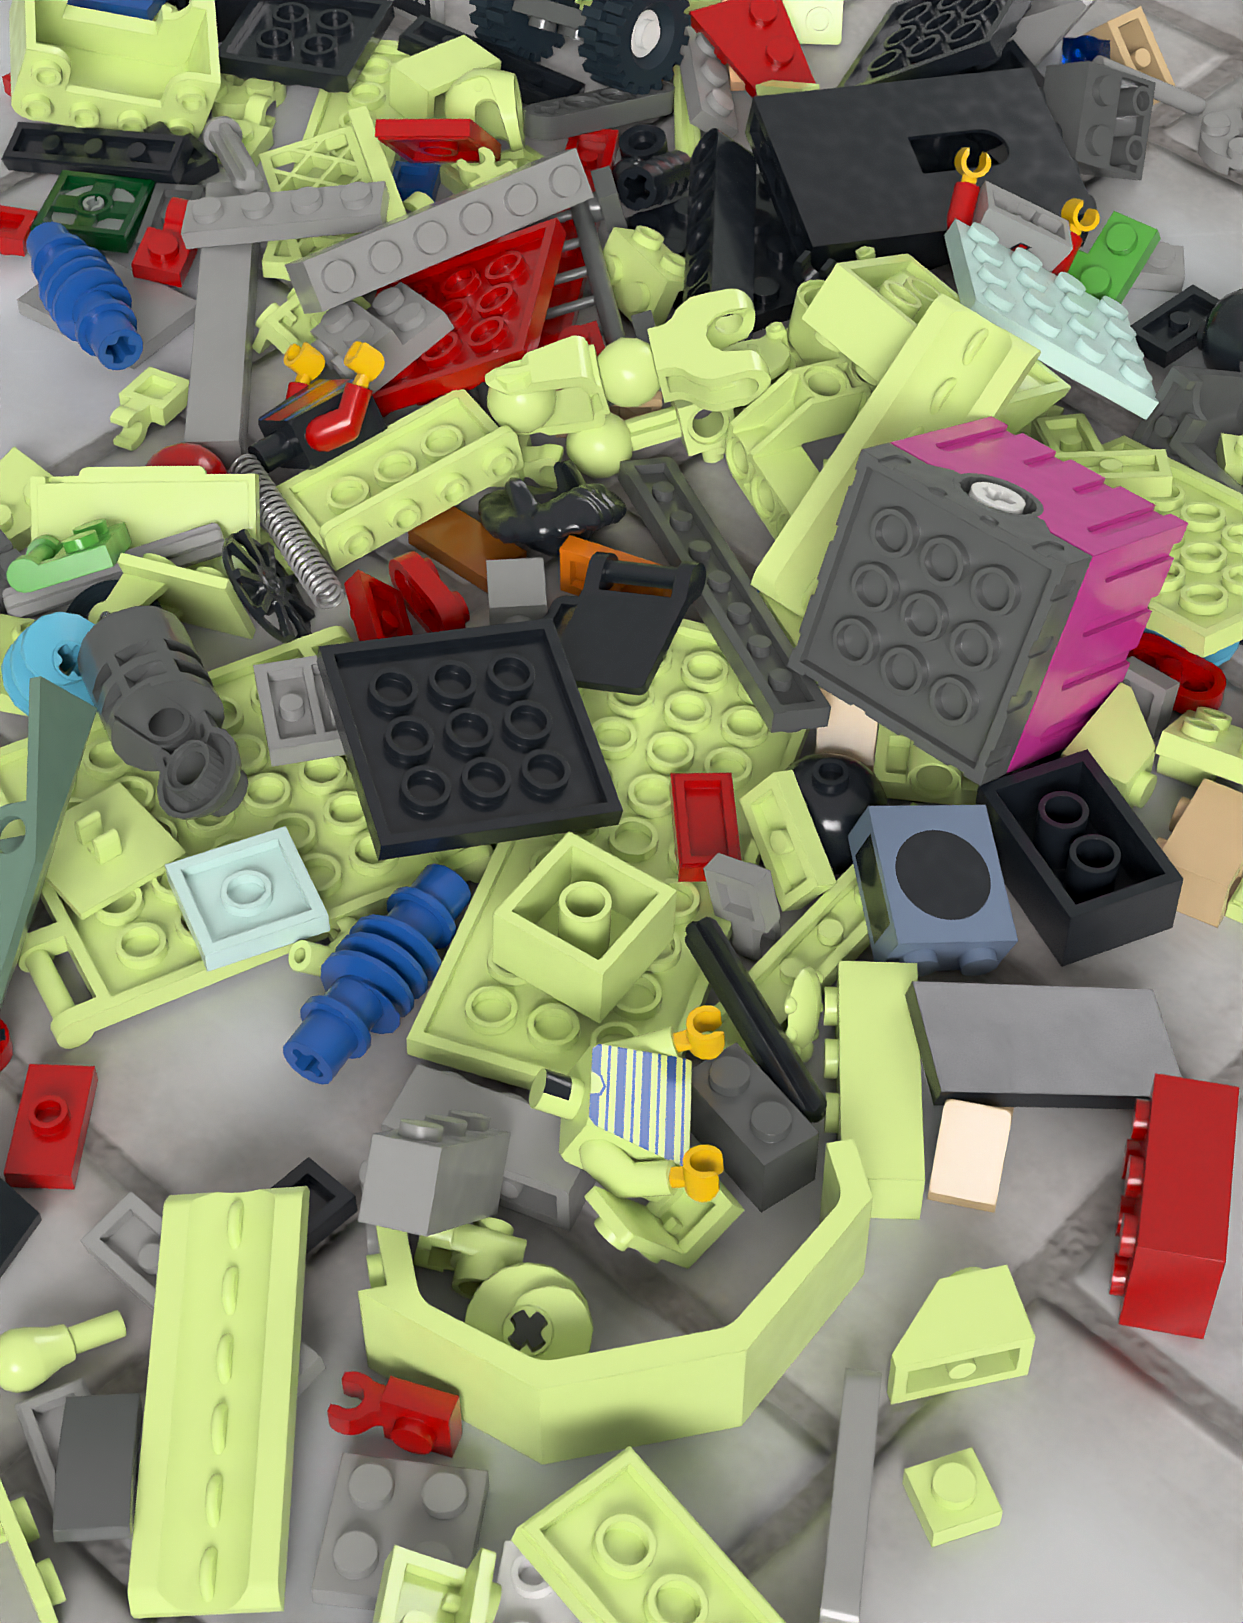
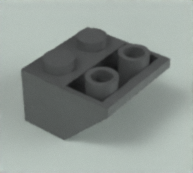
(1101, 117)

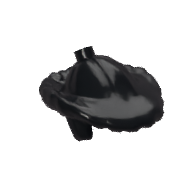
(548, 515)

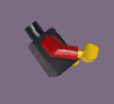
(323, 416)

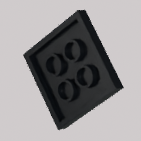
(305, 41)

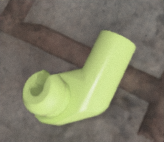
(309, 956)

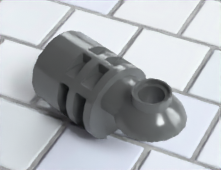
(163, 710)

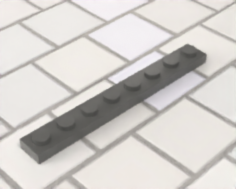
(728, 603)

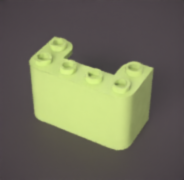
(114, 68)

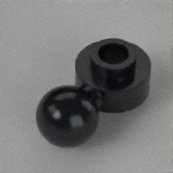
(637, 145)

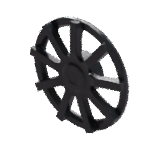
(266, 587)

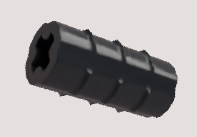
(654, 180)

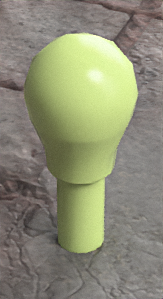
(37, 1353)

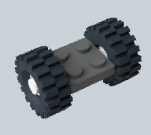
(625, 41)

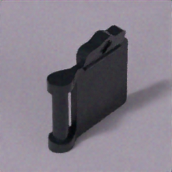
(622, 637)

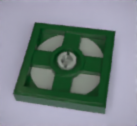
(98, 208)

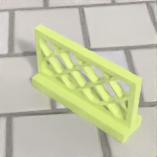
(361, 159)

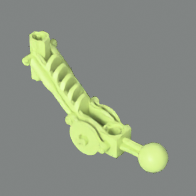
(601, 449)

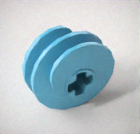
(39, 651)

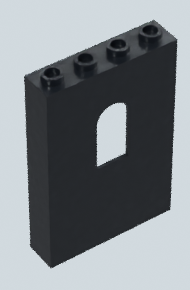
(851, 180)

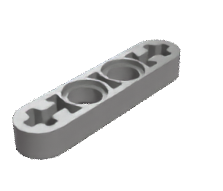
(851, 1497)

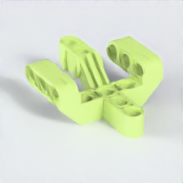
(799, 408)

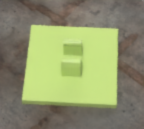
(108, 851)

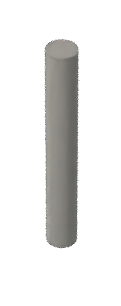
(1163, 92)

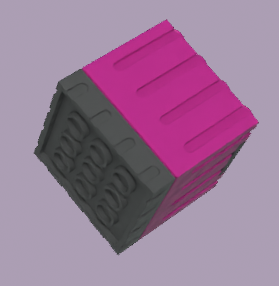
(982, 594)

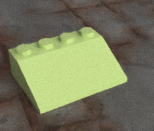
(874, 307)

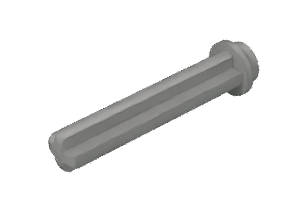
(224, 138)

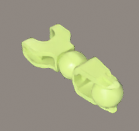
(681, 360)

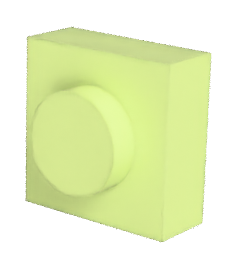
(952, 1497)

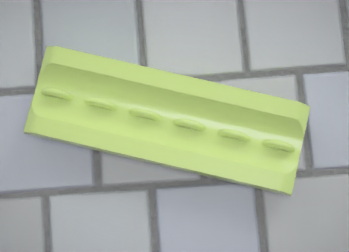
(944, 376)
(220, 1405)

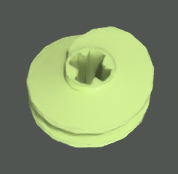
(533, 1289)

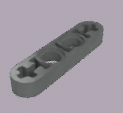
(594, 112)

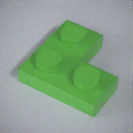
(1115, 257)

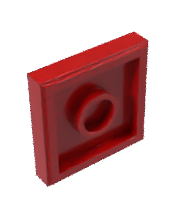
(436, 139)

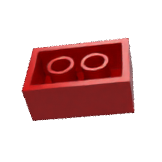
(1175, 1206)

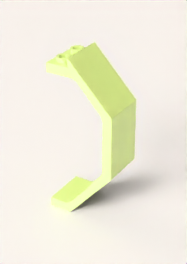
(631, 1391)

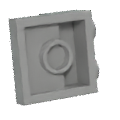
(396, 324)

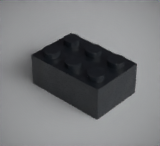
(1079, 858)

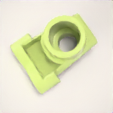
(471, 1252)

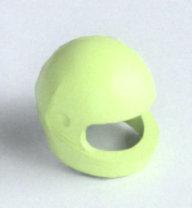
(491, 101)

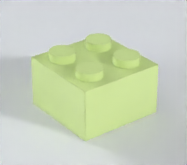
(583, 926)

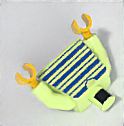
(631, 1112)

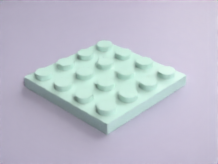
(1053, 313)

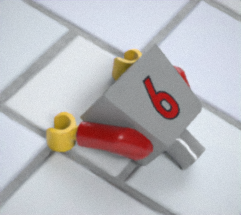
(1018, 221)

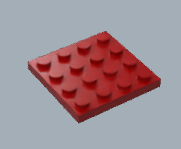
(497, 310)

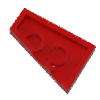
(754, 41)

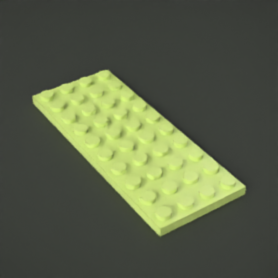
(685, 723)

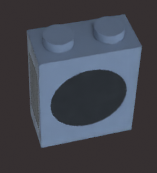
(932, 887)

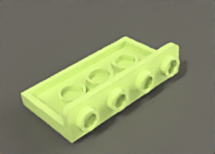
(402, 477)

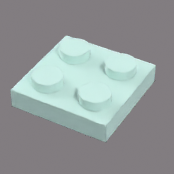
(247, 898)

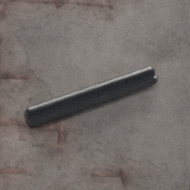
(753, 1017)

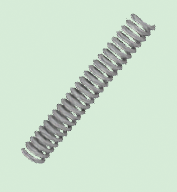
(283, 524)

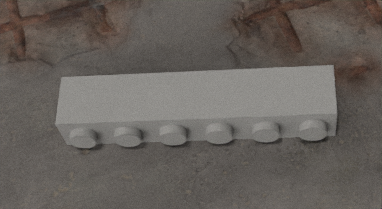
(438, 231)

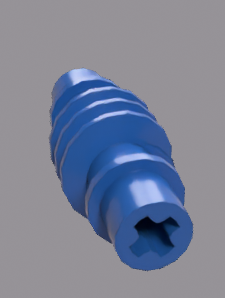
(84, 295)
(377, 974)

